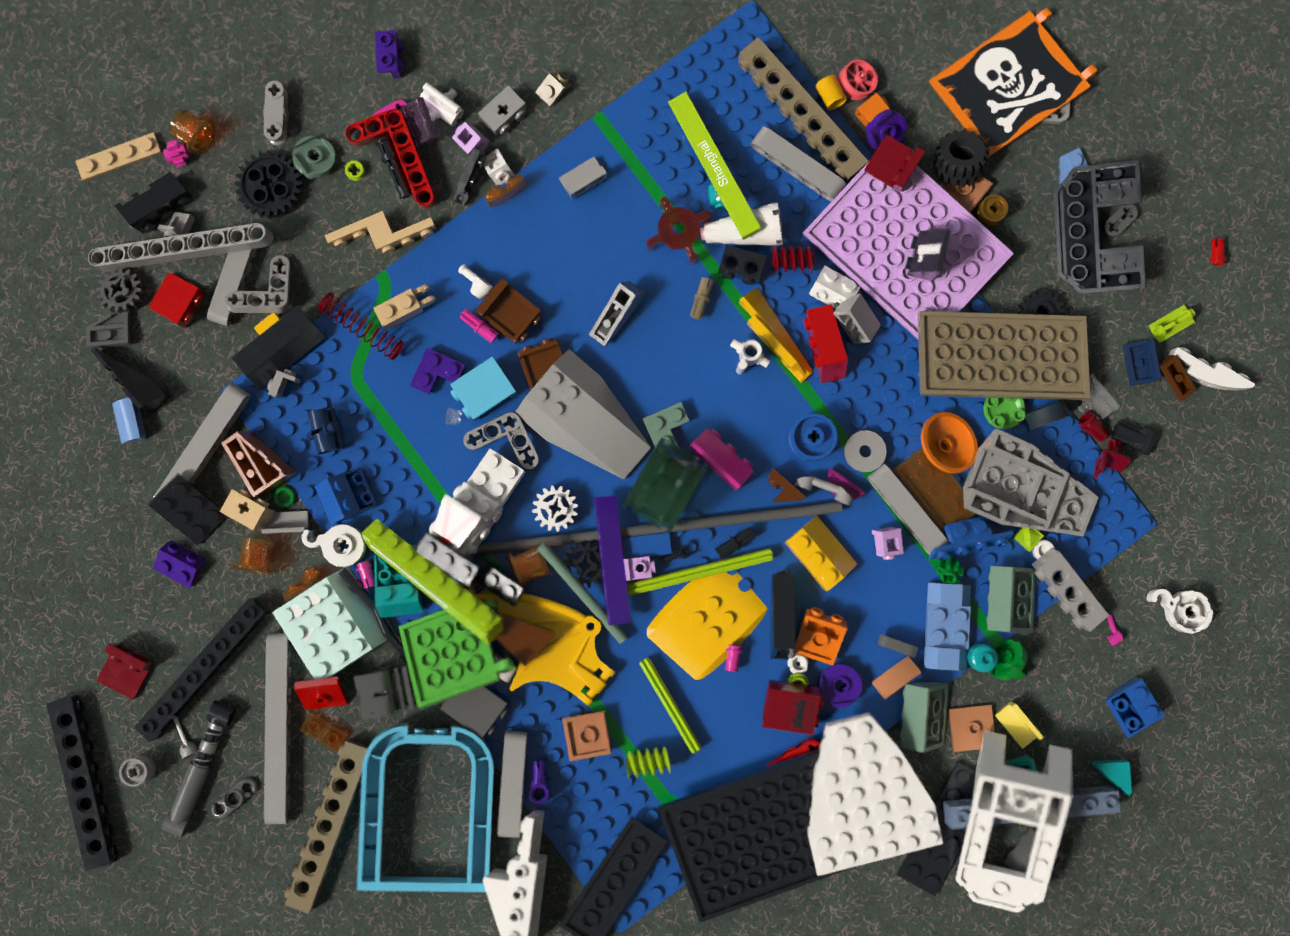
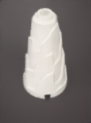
(725, 231)

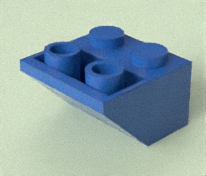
(345, 495)
(1133, 706)

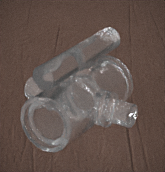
(1100, 399)

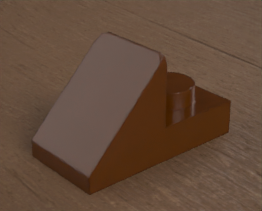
(788, 493)

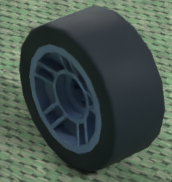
(1046, 415)

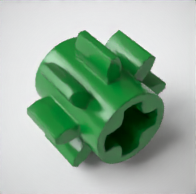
(949, 570)

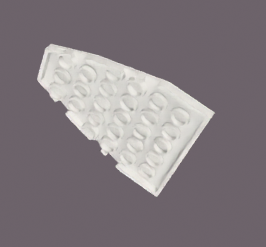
(866, 799)

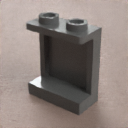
(476, 710)

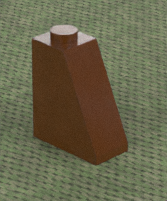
(523, 638)

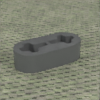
(1122, 223)
(897, 645)

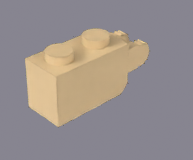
(402, 307)

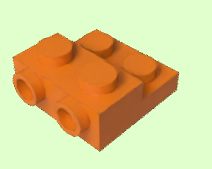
(820, 636)

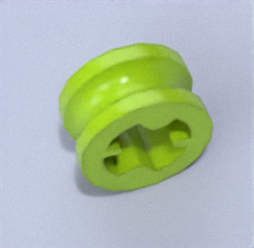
(349, 165)

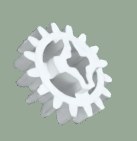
(569, 512)

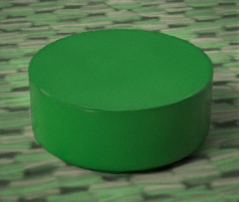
(284, 496)

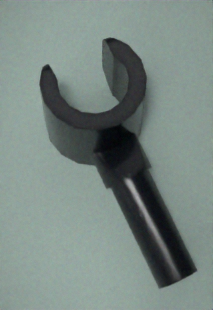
(675, 555)

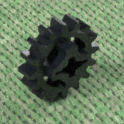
(575, 563)

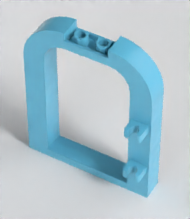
(373, 811)

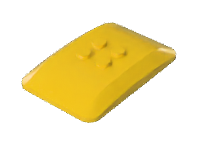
(704, 621)

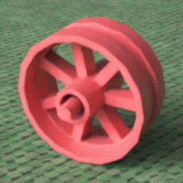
(862, 71)

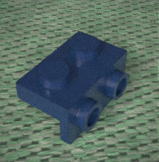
(1142, 362)

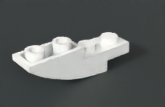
(1216, 376)

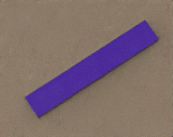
(612, 560)

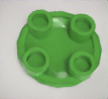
(1004, 412)

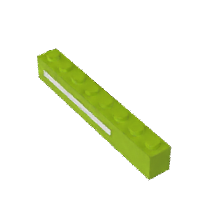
(433, 581)

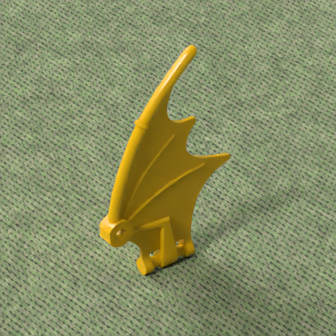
(569, 656)

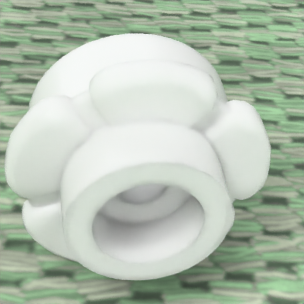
(802, 668)

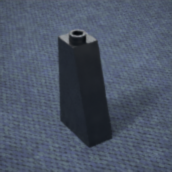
(782, 616)

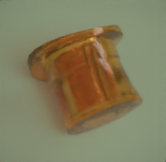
(195, 132)
(255, 556)
(528, 565)

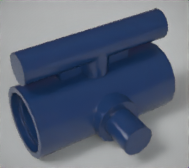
(325, 430)

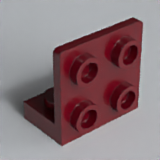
(893, 163)
(124, 670)

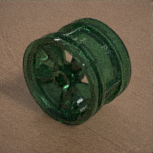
(665, 485)

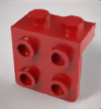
(177, 300)

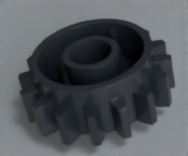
(1042, 301)

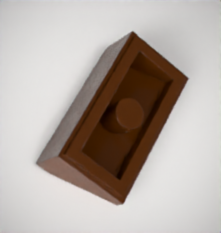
(1177, 377)

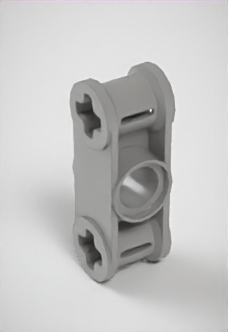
(275, 112)

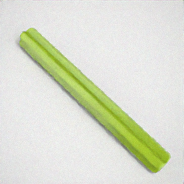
(670, 705)

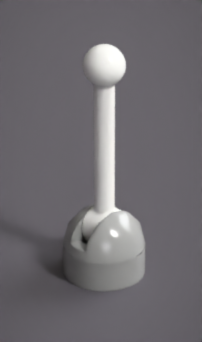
(187, 747)

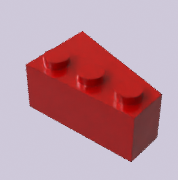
(826, 343)

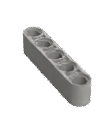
(798, 164)
(231, 279)
(907, 509)
(512, 784)

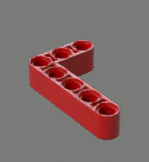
(402, 150)

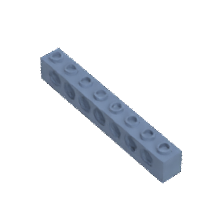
(1082, 803)

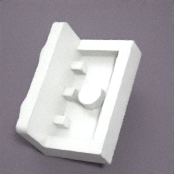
(833, 287)

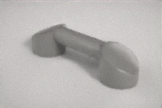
(841, 494)

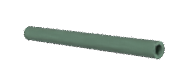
(581, 591)

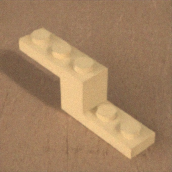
(380, 233)

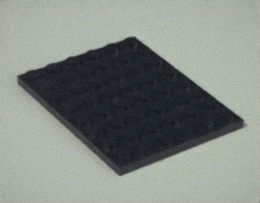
(745, 837)

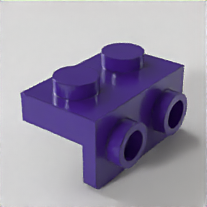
(388, 53)
(178, 563)

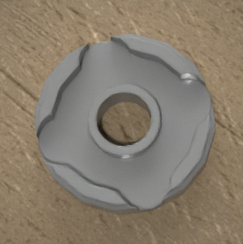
(877, 448)

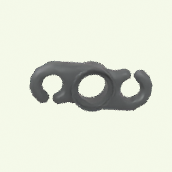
(239, 789)

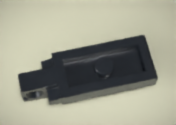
(469, 176)

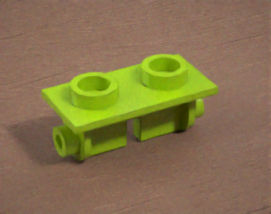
(1172, 323)

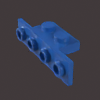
(969, 536)

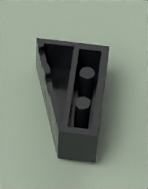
(155, 204)

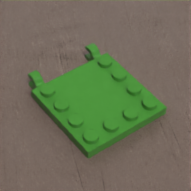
(448, 657)

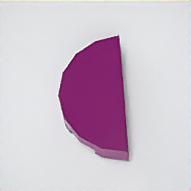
(836, 478)

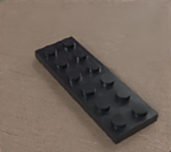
(930, 865)
(614, 880)

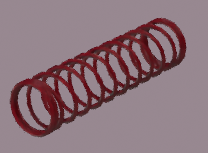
(325, 303)

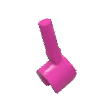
(1116, 637)

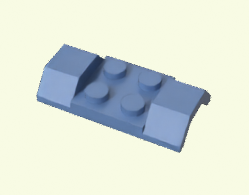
(947, 626)

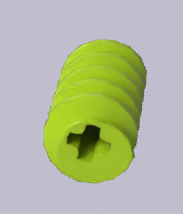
(647, 762)

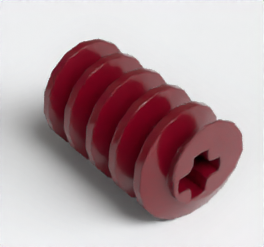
(793, 259)

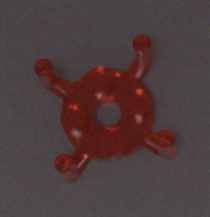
(678, 241)

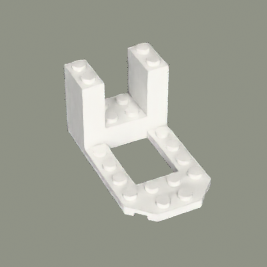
(1019, 797)

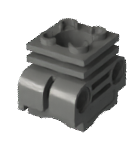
(384, 692)

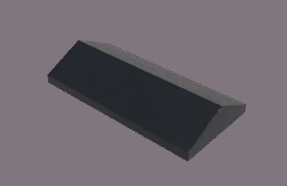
(278, 347)

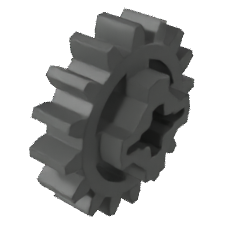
(120, 281)

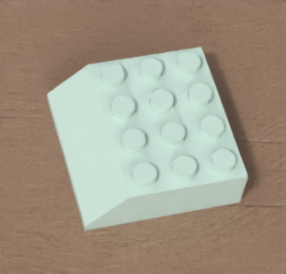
(342, 626)

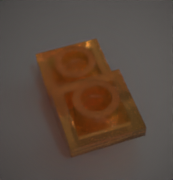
(499, 195)
(308, 580)
(323, 731)

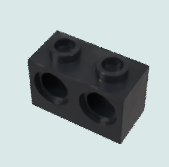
(743, 259)

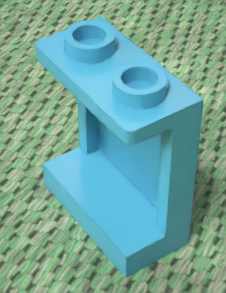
(482, 389)

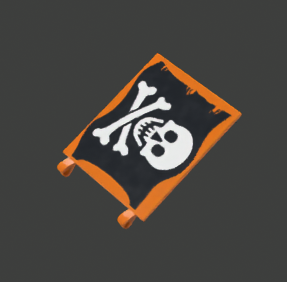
(1011, 82)

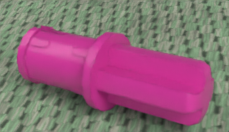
(479, 325)

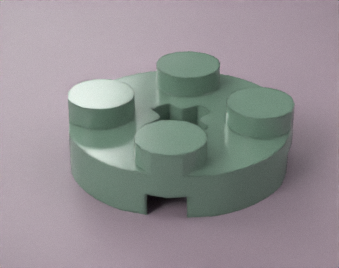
(309, 167)

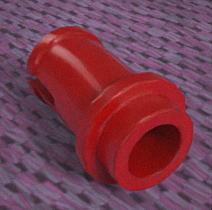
(1218, 252)

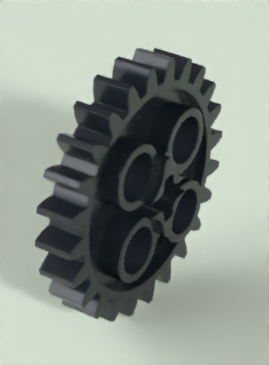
(251, 189)

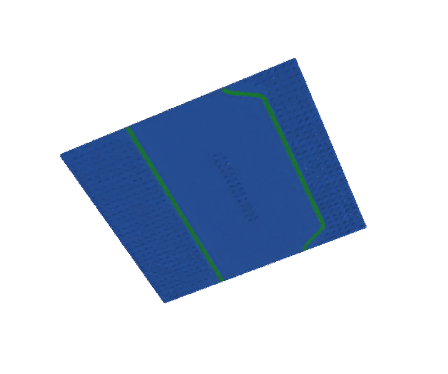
(568, 264)

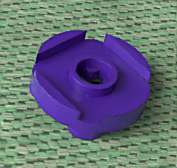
(882, 121)
(847, 675)

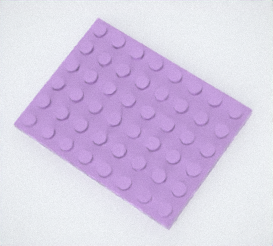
(871, 234)

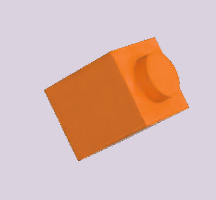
(871, 108)

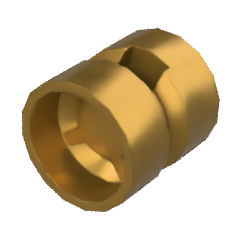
(991, 210)

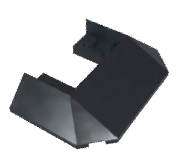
(1080, 230)

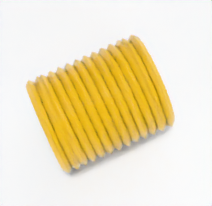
(831, 92)

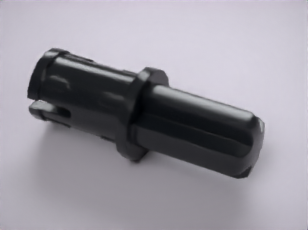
(735, 542)

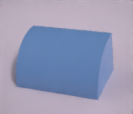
(128, 421)

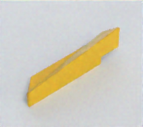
(773, 334)

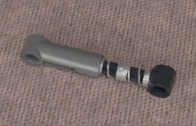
(179, 817)

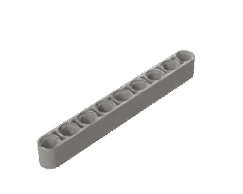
(189, 250)
(276, 729)

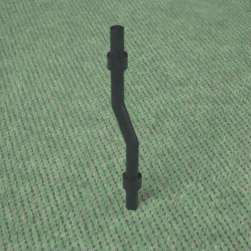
(357, 587)

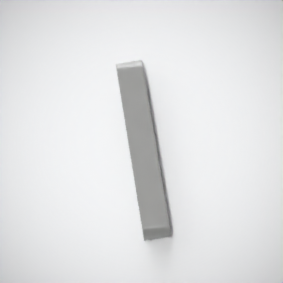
(209, 434)

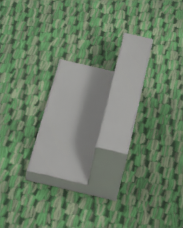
(583, 177)
(288, 522)

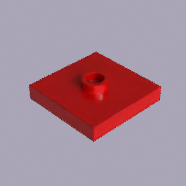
(321, 693)

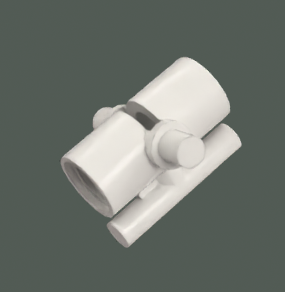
(441, 104)
(745, 360)

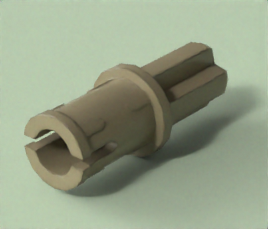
(701, 298)

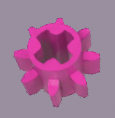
(176, 153)

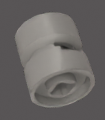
(137, 770)

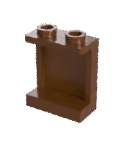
(509, 312)
(539, 359)

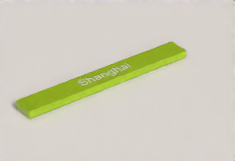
(714, 166)

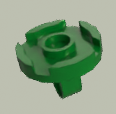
(1011, 661)

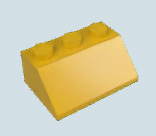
(821, 553)

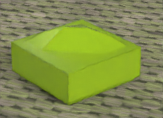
(1028, 538)

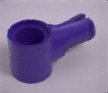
(539, 781)

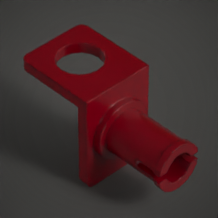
(1111, 458)

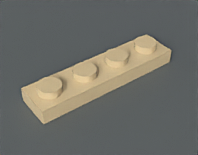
(118, 156)

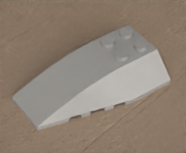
(583, 416)
(1025, 488)

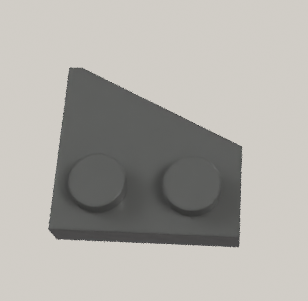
(109, 331)

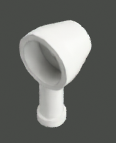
(480, 287)

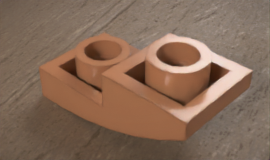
(896, 677)

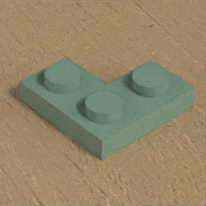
(662, 423)

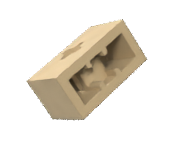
(237, 507)

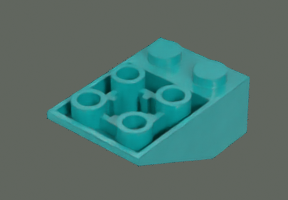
(394, 592)

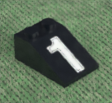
(928, 253)

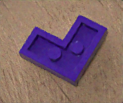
(434, 365)

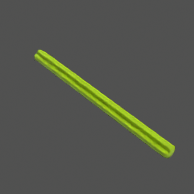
(699, 572)

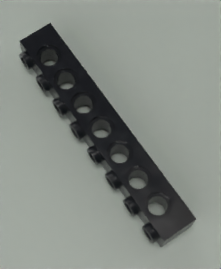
(201, 669)
(76, 792)

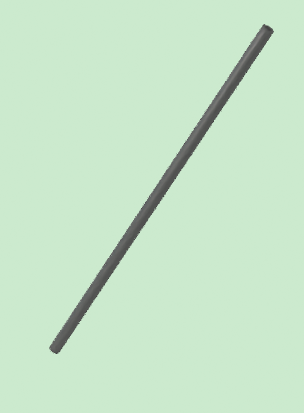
(650, 529)

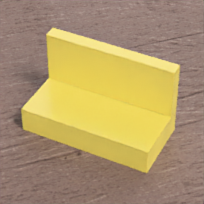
(1017, 724)

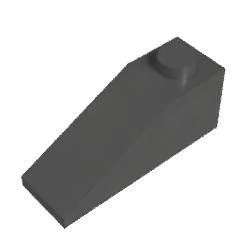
(617, 311)

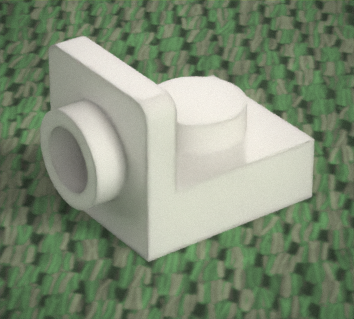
(498, 168)

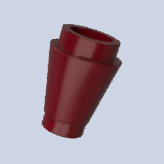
(1093, 426)

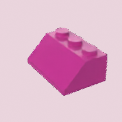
(722, 458)

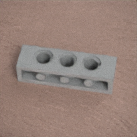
(1092, 612)

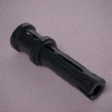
(390, 158)

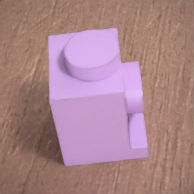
(463, 136)
(888, 542)
(630, 568)

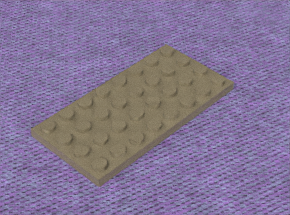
(1003, 355)

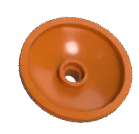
(949, 442)

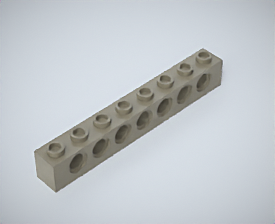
(759, 52)
(296, 896)

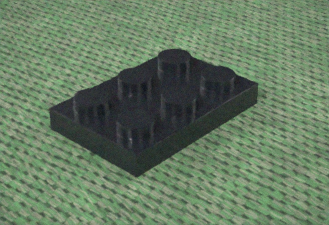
(187, 509)

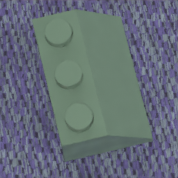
(1011, 599)
(924, 715)

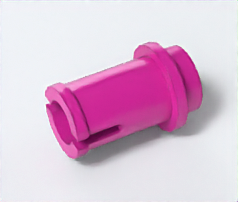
(366, 574)
(733, 657)

